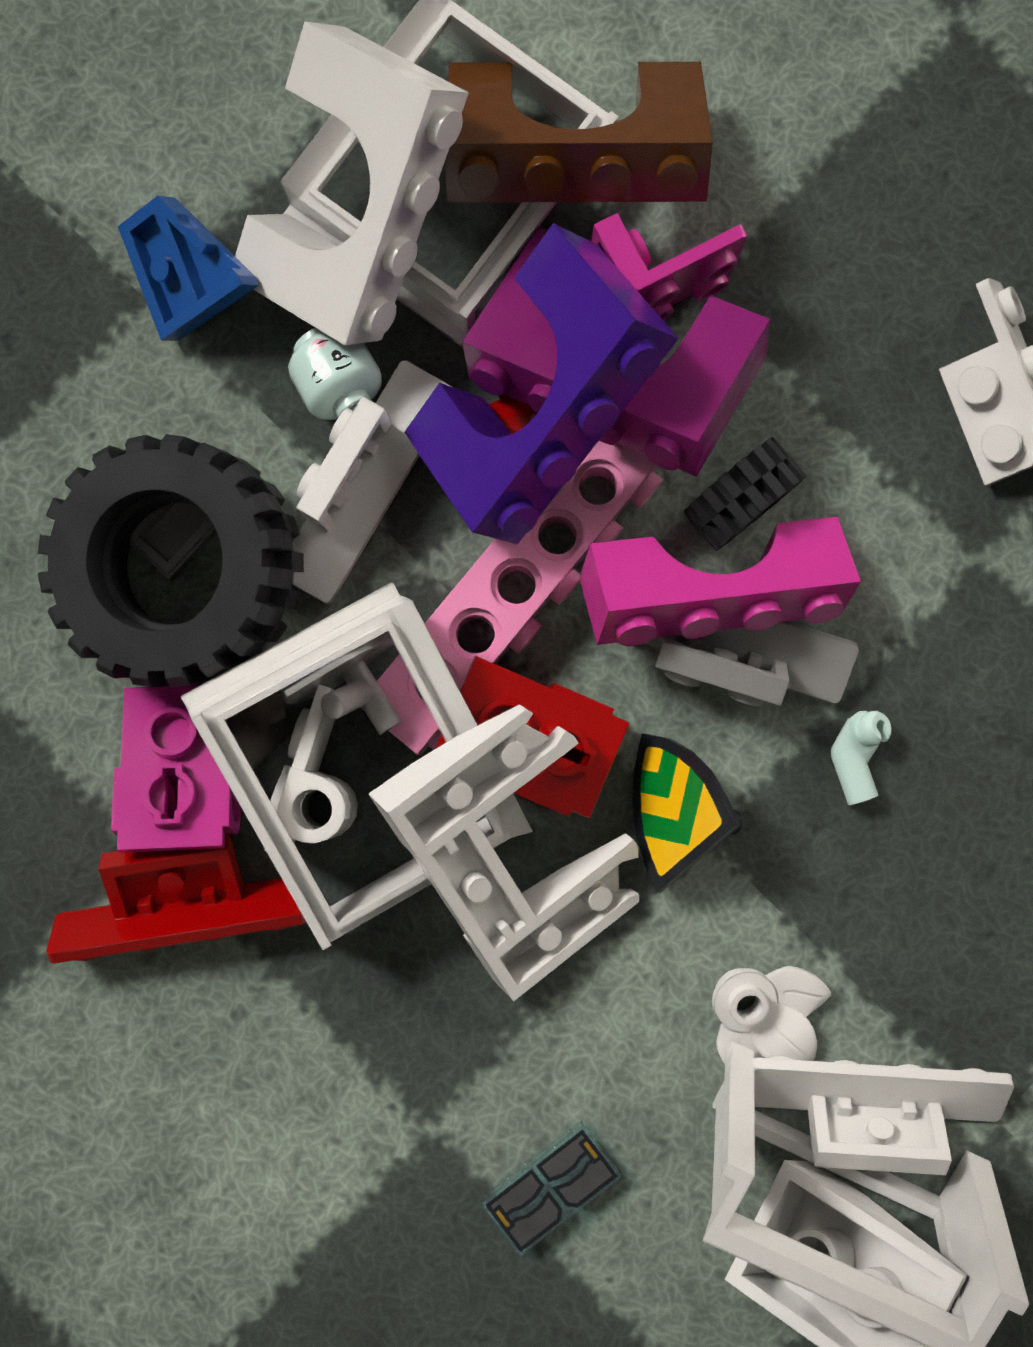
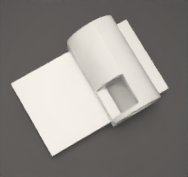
(303, 779)

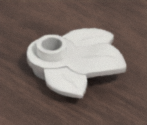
(776, 1019)

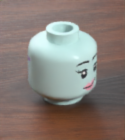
(332, 374)

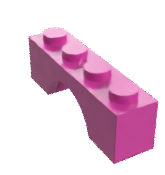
(646, 594)

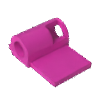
(168, 782)

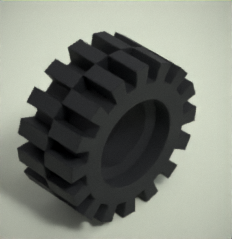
(744, 493)

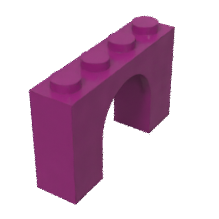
(676, 410)

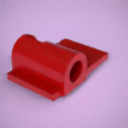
(579, 774)

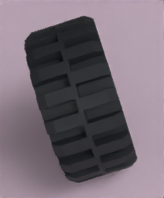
(92, 550)

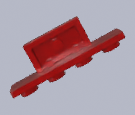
(168, 902)

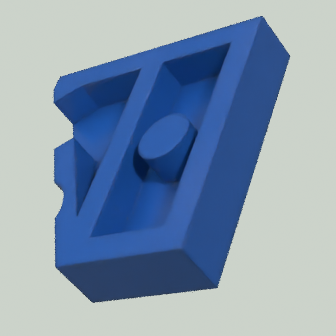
(181, 267)

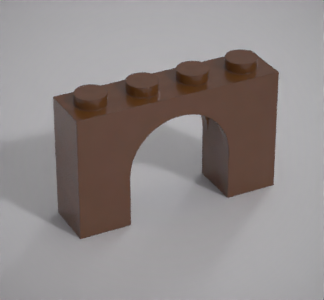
(647, 157)

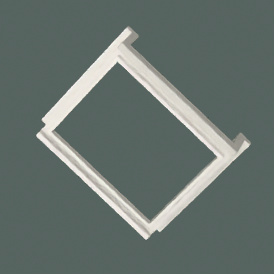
(420, 290)
(292, 660)
(965, 1216)

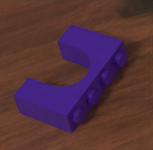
(604, 355)

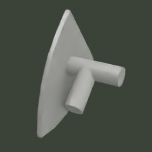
(359, 691)

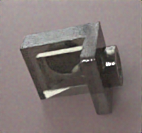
(261, 728)

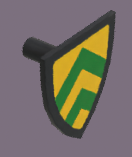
(677, 809)

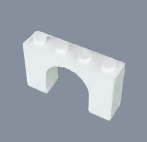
(406, 129)

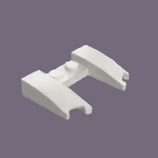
(435, 817)

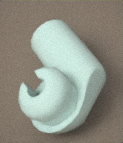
(854, 750)

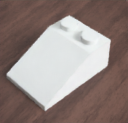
(855, 1230)

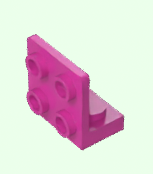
(695, 272)

